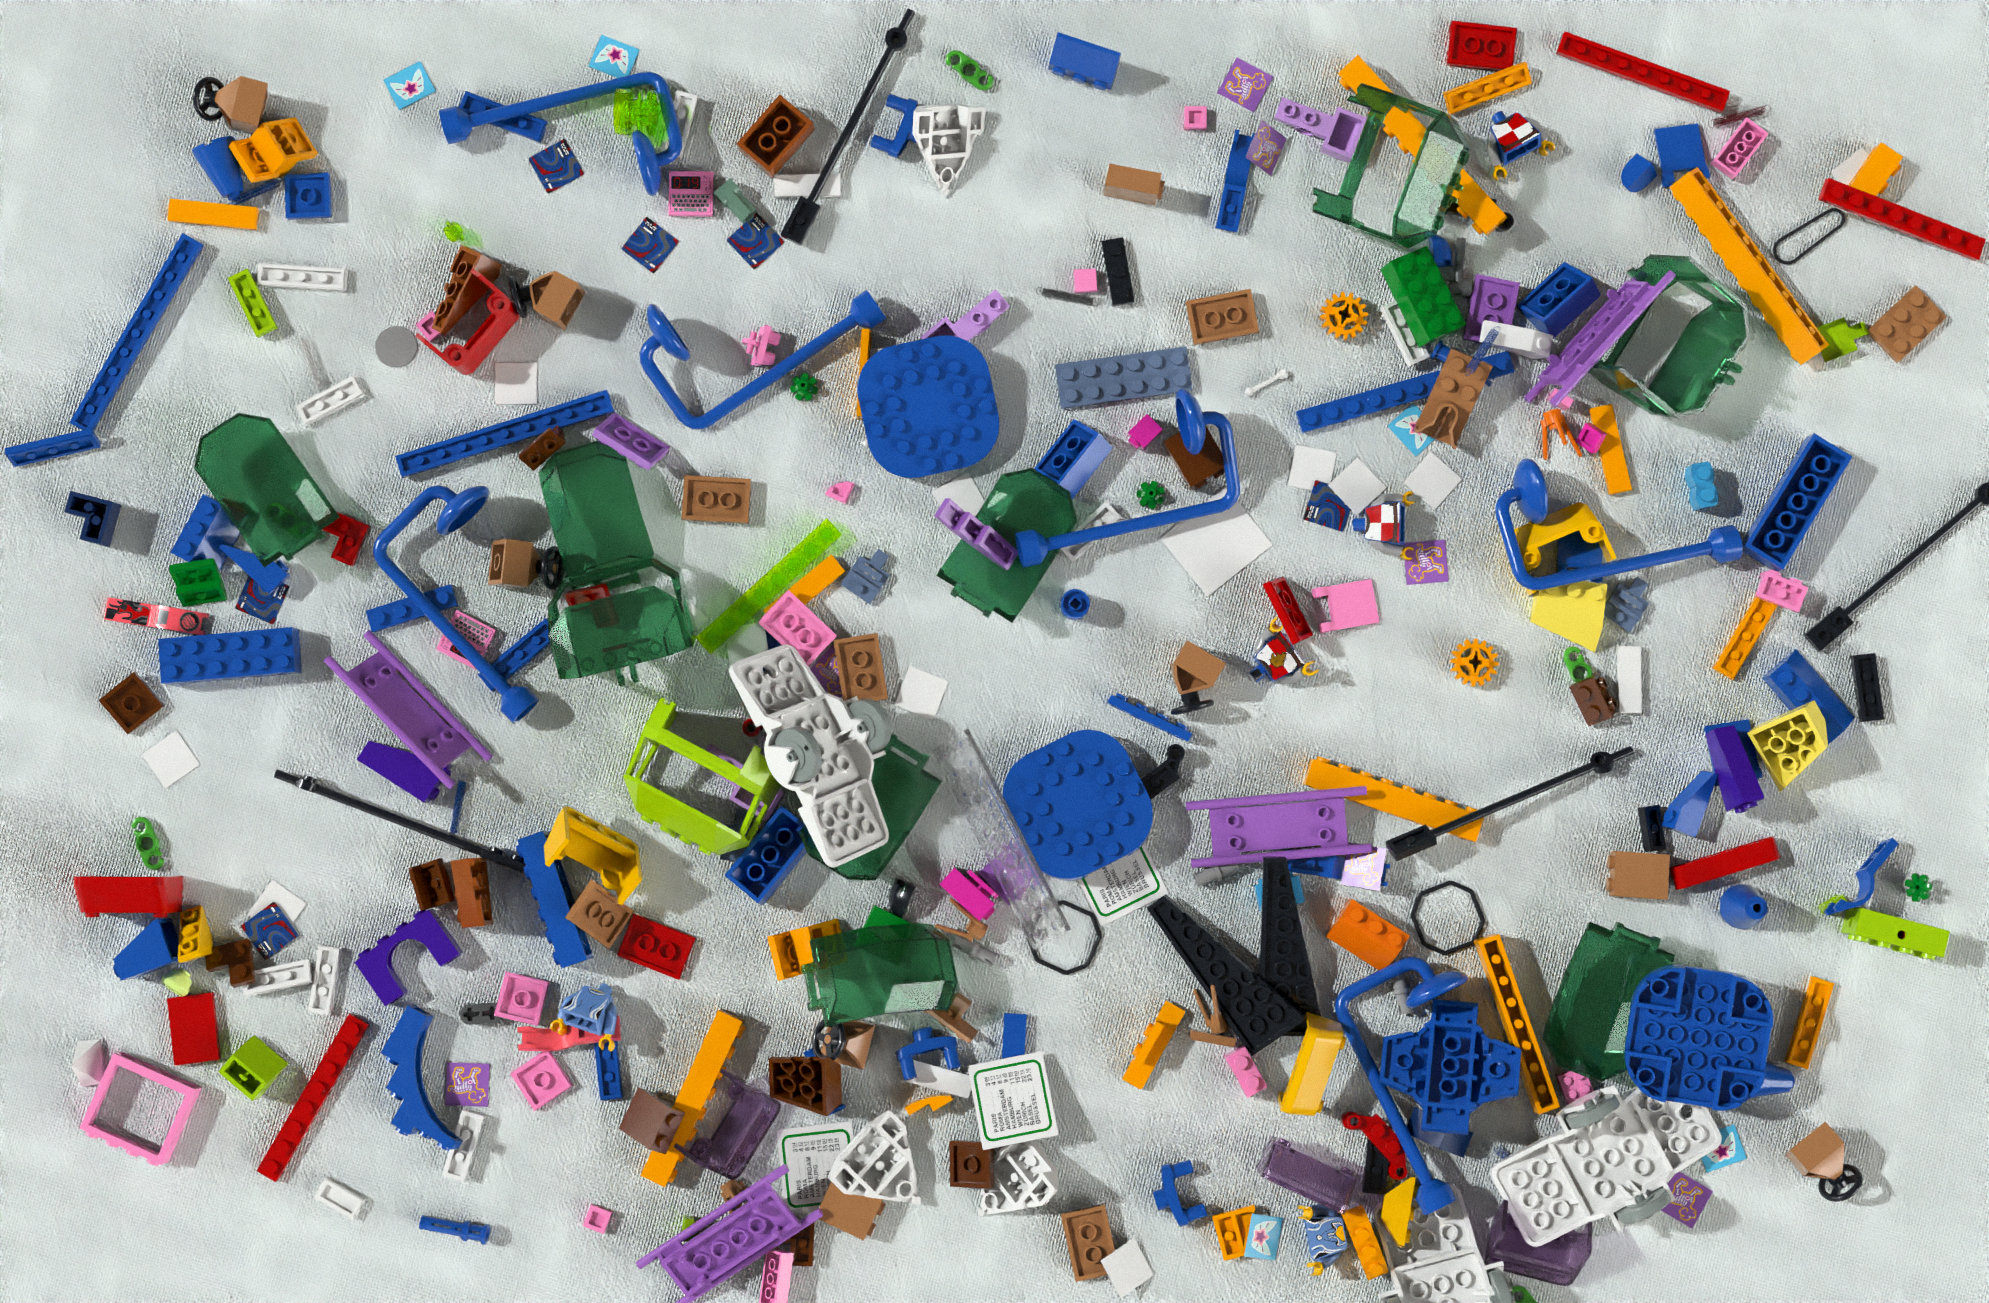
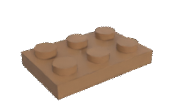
(1222, 317)
(1906, 324)
(716, 499)
(860, 667)
(599, 914)
(1088, 1240)

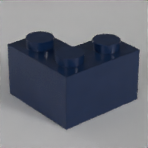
(99, 517)
(1449, 1142)

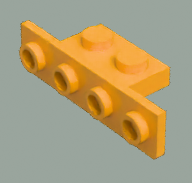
(1156, 1039)

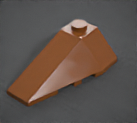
(464, 287)

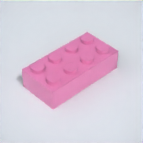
(1739, 148)
(1573, 1085)
(776, 1276)

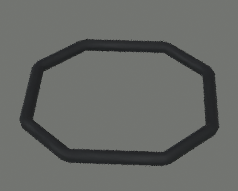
(1442, 885)
(1083, 966)

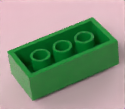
(1423, 296)

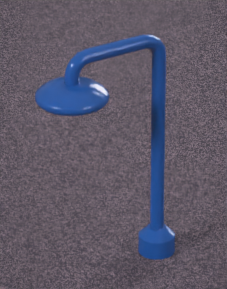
(458, 123)
(863, 313)
(1532, 500)
(460, 508)
(1034, 547)
(1432, 1192)

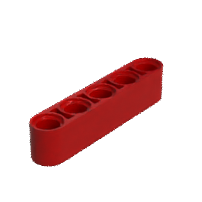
(1724, 863)

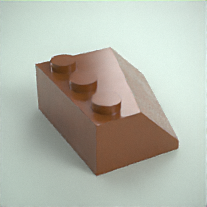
(472, 892)

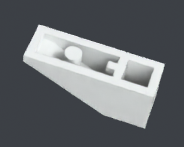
(1518, 340)

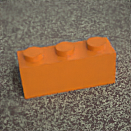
(1367, 935)

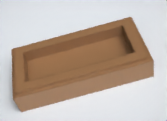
(1212, 1038)

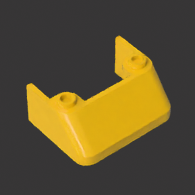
(1557, 525)
(596, 848)
(1312, 1066)

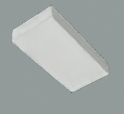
(340, 1198)

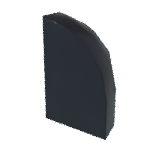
(900, 896)

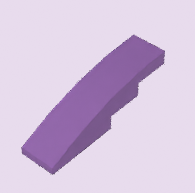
(976, 534)

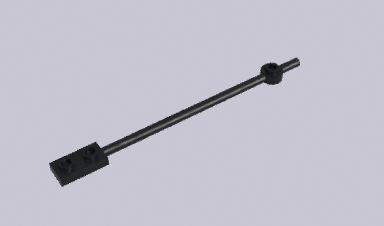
(806, 209)
(1838, 619)
(1424, 838)
(493, 854)

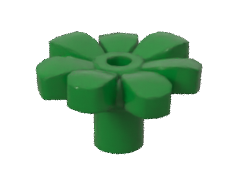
(804, 391)
(1149, 499)
(1918, 887)

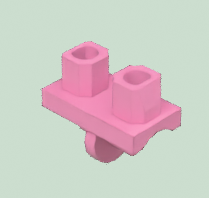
(765, 337)

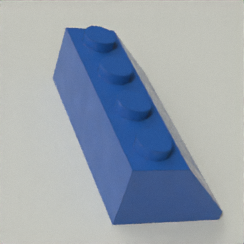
(1799, 683)
(769, 857)

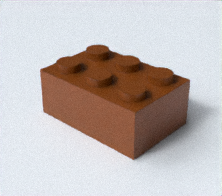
(775, 136)

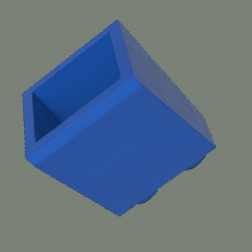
(149, 951)

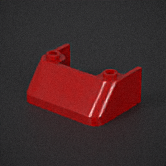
(468, 357)
(128, 894)

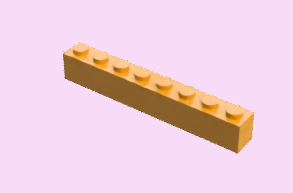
(1391, 799)
(1516, 1022)
(695, 1093)

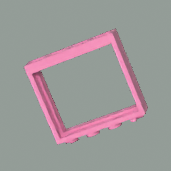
(155, 1074)

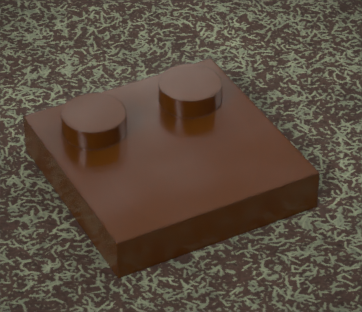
(131, 702)
(971, 1164)

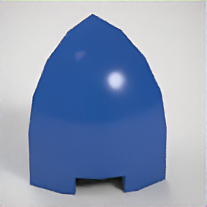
(1637, 174)
(1440, 251)

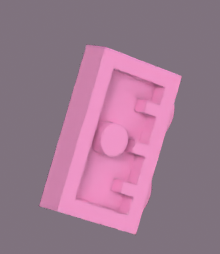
(1781, 591)

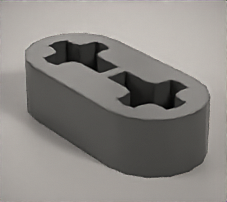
(479, 1007)

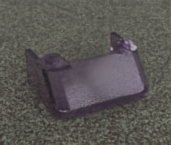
(738, 1132)
(1306, 1175)
(1553, 1262)

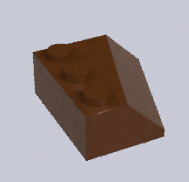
(806, 1082)

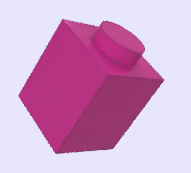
(1144, 432)

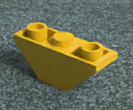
(194, 935)
(1397, 1211)

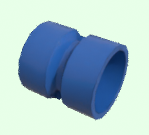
(1074, 604)

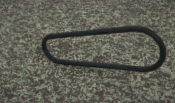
(1803, 226)

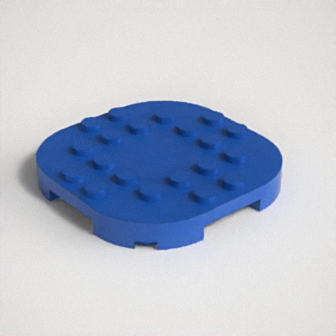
(928, 406)
(1079, 804)
(1698, 1036)

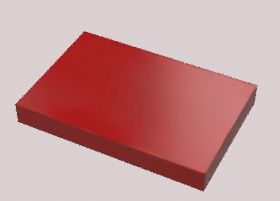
(1481, 46)
(1288, 610)
(656, 946)
(194, 1028)

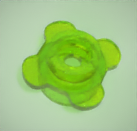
(453, 231)

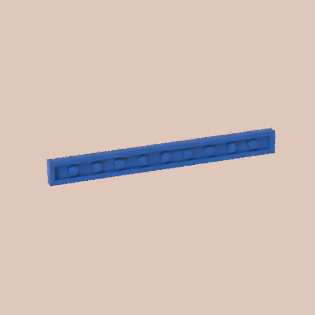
(136, 333)
(1384, 397)
(504, 434)

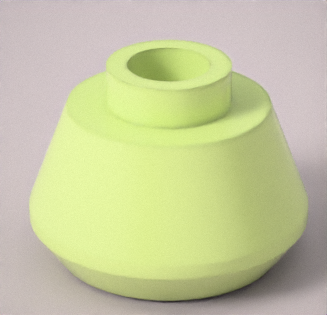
(177, 981)

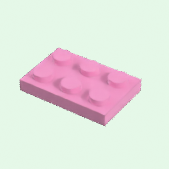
(797, 626)

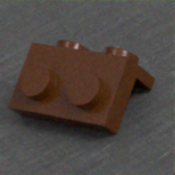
(543, 447)
(1594, 699)
(431, 884)

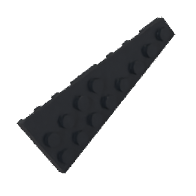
(1282, 945)
(1243, 997)

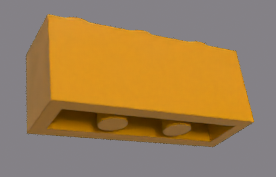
(1876, 170)
(1365, 1242)

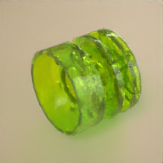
(635, 112)

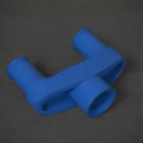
(904, 134)
(923, 1043)
(1168, 1197)

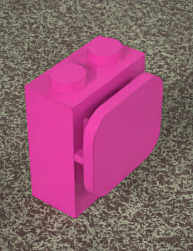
(970, 893)

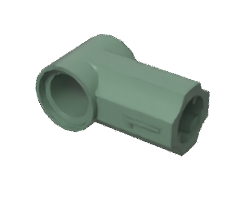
(732, 197)

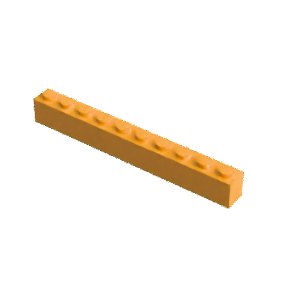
(1409, 131)
(1748, 266)

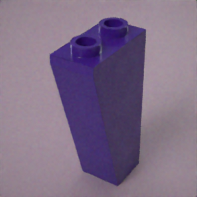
(403, 770)
(1735, 774)

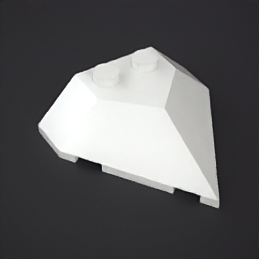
(946, 138)
(878, 1163)
(1021, 1179)

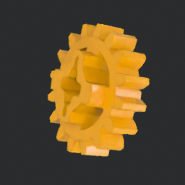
(1335, 314)
(1474, 652)

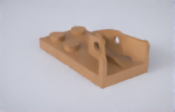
(1452, 398)

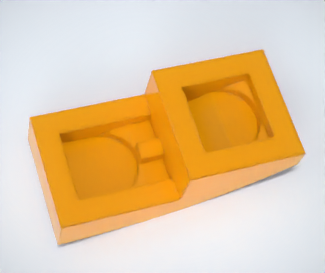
(935, 1102)

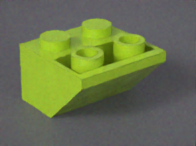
(253, 1068)

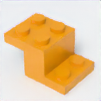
(273, 149)
(793, 947)

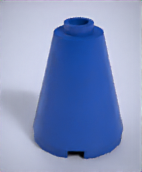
(221, 166)
(1742, 906)
(1776, 1081)

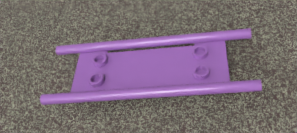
(1570, 365)
(406, 712)
(1278, 826)
(730, 1242)

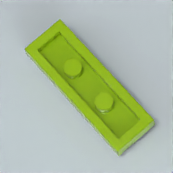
(253, 303)

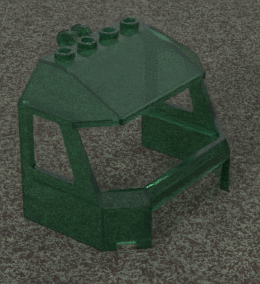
(1429, 182)
(1701, 353)
(620, 627)

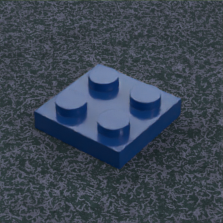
(308, 196)

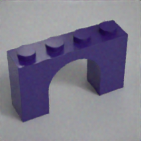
(377, 963)

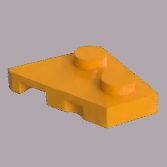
(1233, 1230)

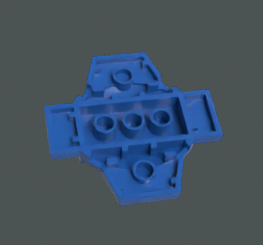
(1450, 1066)

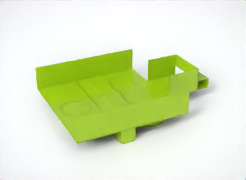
(1840, 338)

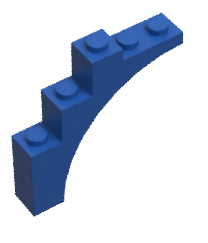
(415, 1112)

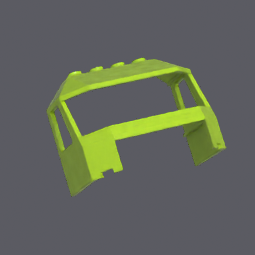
(677, 817)

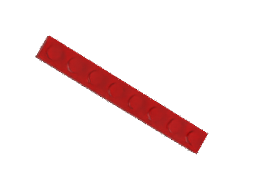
(1642, 72)
(1901, 219)
(313, 1097)

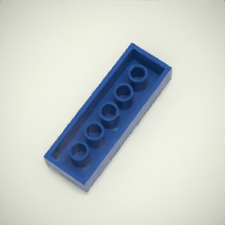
(1795, 502)
(229, 656)
(555, 901)

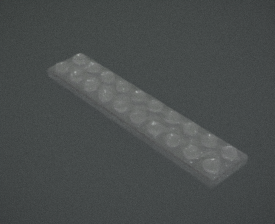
(1001, 839)

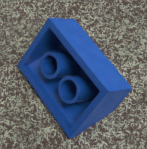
(1084, 61)
(1559, 299)
(1074, 457)
(205, 533)

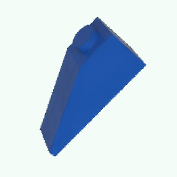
(267, 577)
(1688, 808)

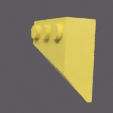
(1572, 611)
(1790, 742)

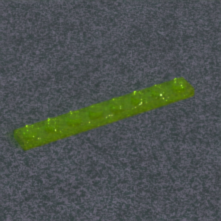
(768, 586)

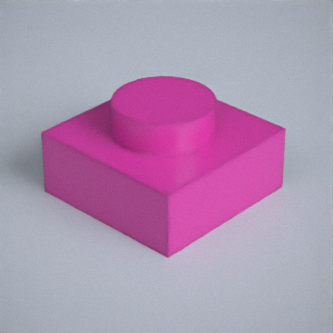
(1591, 438)

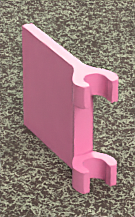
(1348, 605)

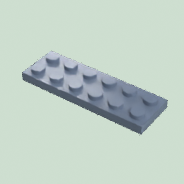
(1123, 377)

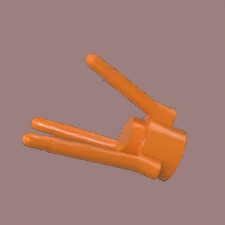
(1555, 420)

